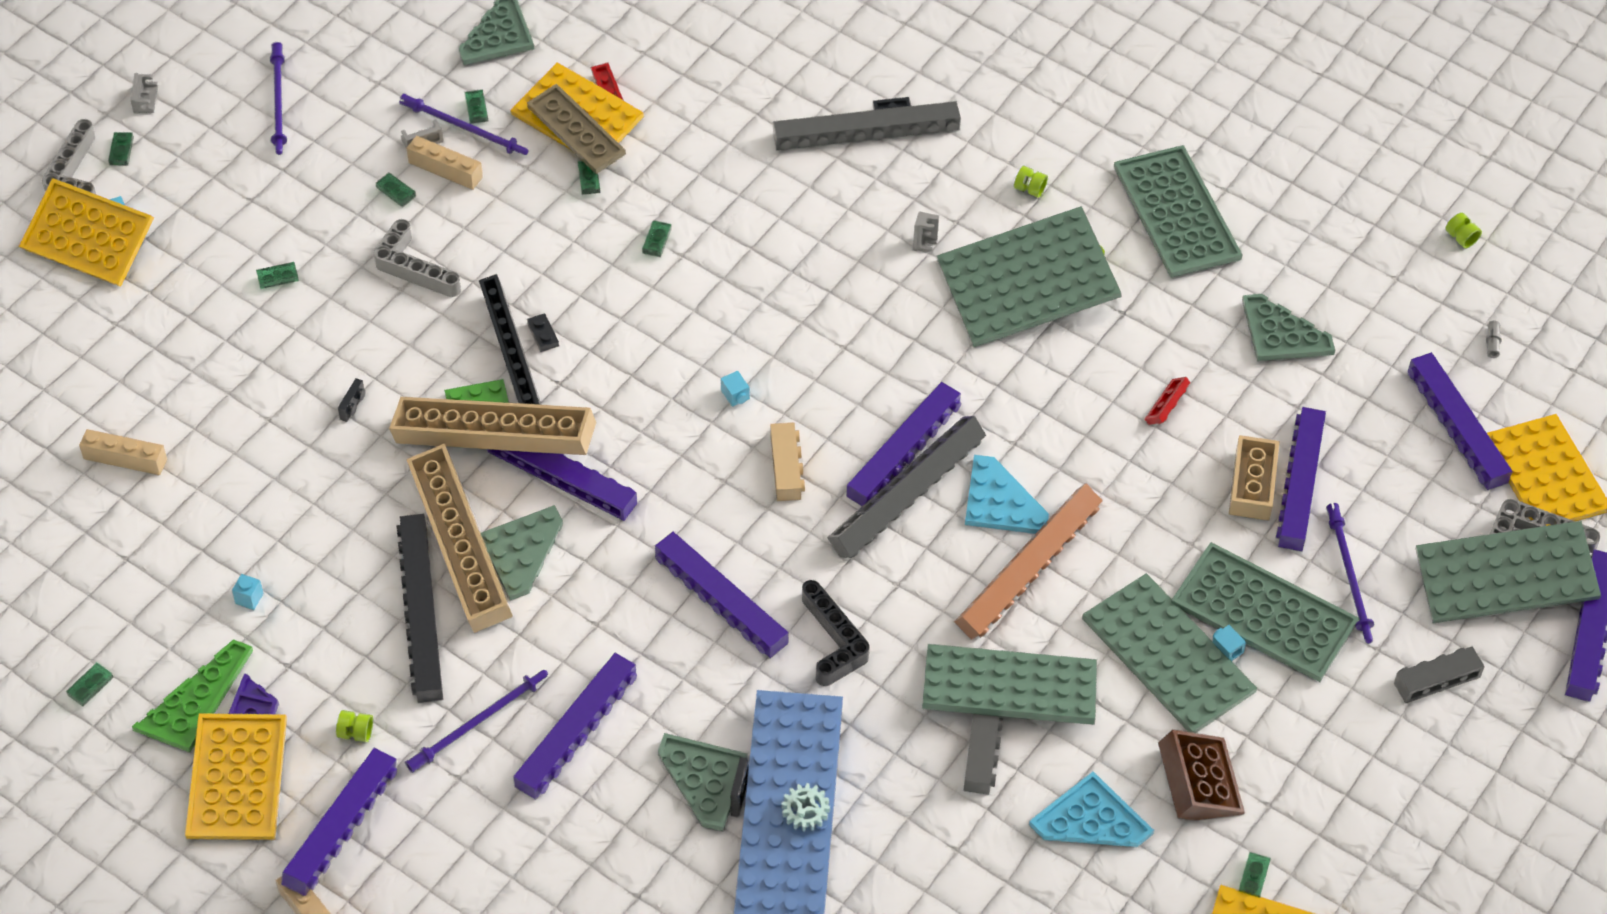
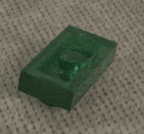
(476, 106)
(121, 148)
(588, 179)
(395, 189)
(656, 238)
(277, 275)
(89, 684)
(1254, 874)

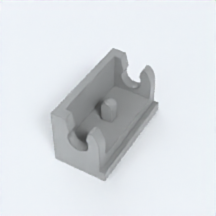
(143, 93)
(432, 134)
(925, 231)

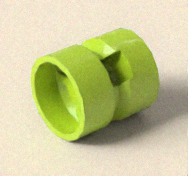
(1036, 185)
(1464, 231)
(354, 726)

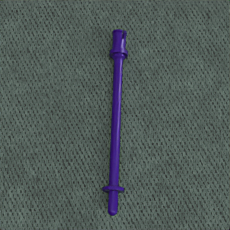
(277, 59)
(418, 105)
(1337, 523)
(427, 754)

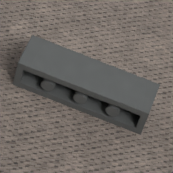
(1438, 674)
(981, 753)

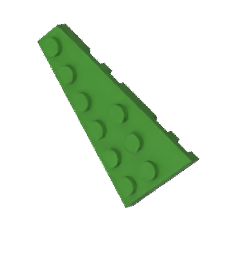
(177, 717)

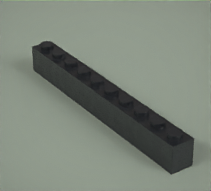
(509, 340)
(420, 609)

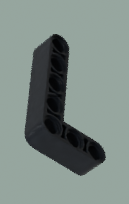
(838, 631)

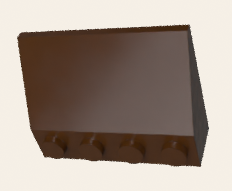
(1200, 776)

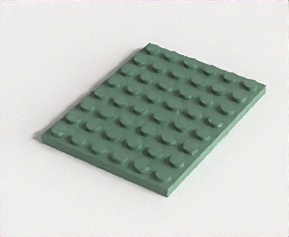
(1028, 276)

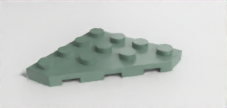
(498, 34)
(1281, 334)
(521, 548)
(703, 776)

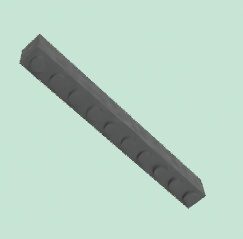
(866, 125)
(906, 487)

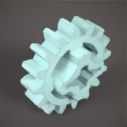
(808, 815)

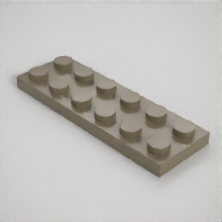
(576, 128)

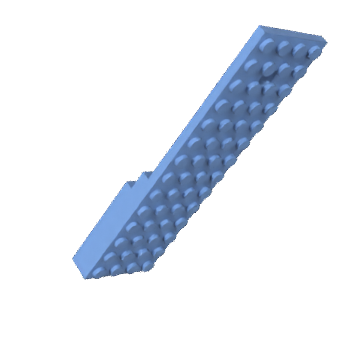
(790, 745)

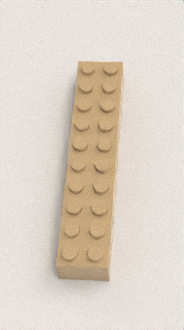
(493, 425)
(459, 538)

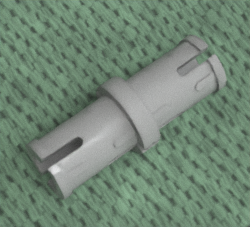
(1493, 339)

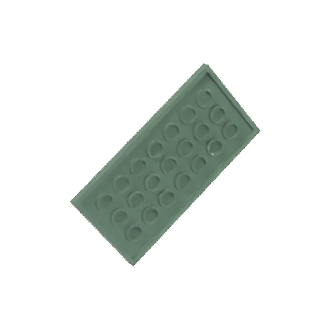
(1177, 211)
(1507, 572)
(1265, 611)
(1169, 654)
(1010, 684)

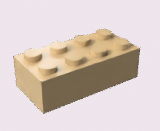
(1254, 477)

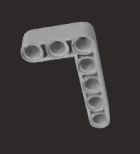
(70, 157)
(392, 260)
(1540, 517)

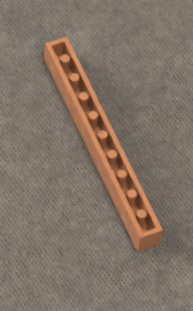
(1028, 562)

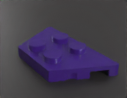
(253, 699)

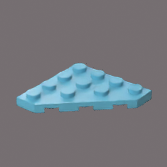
(1000, 500)
(1091, 815)

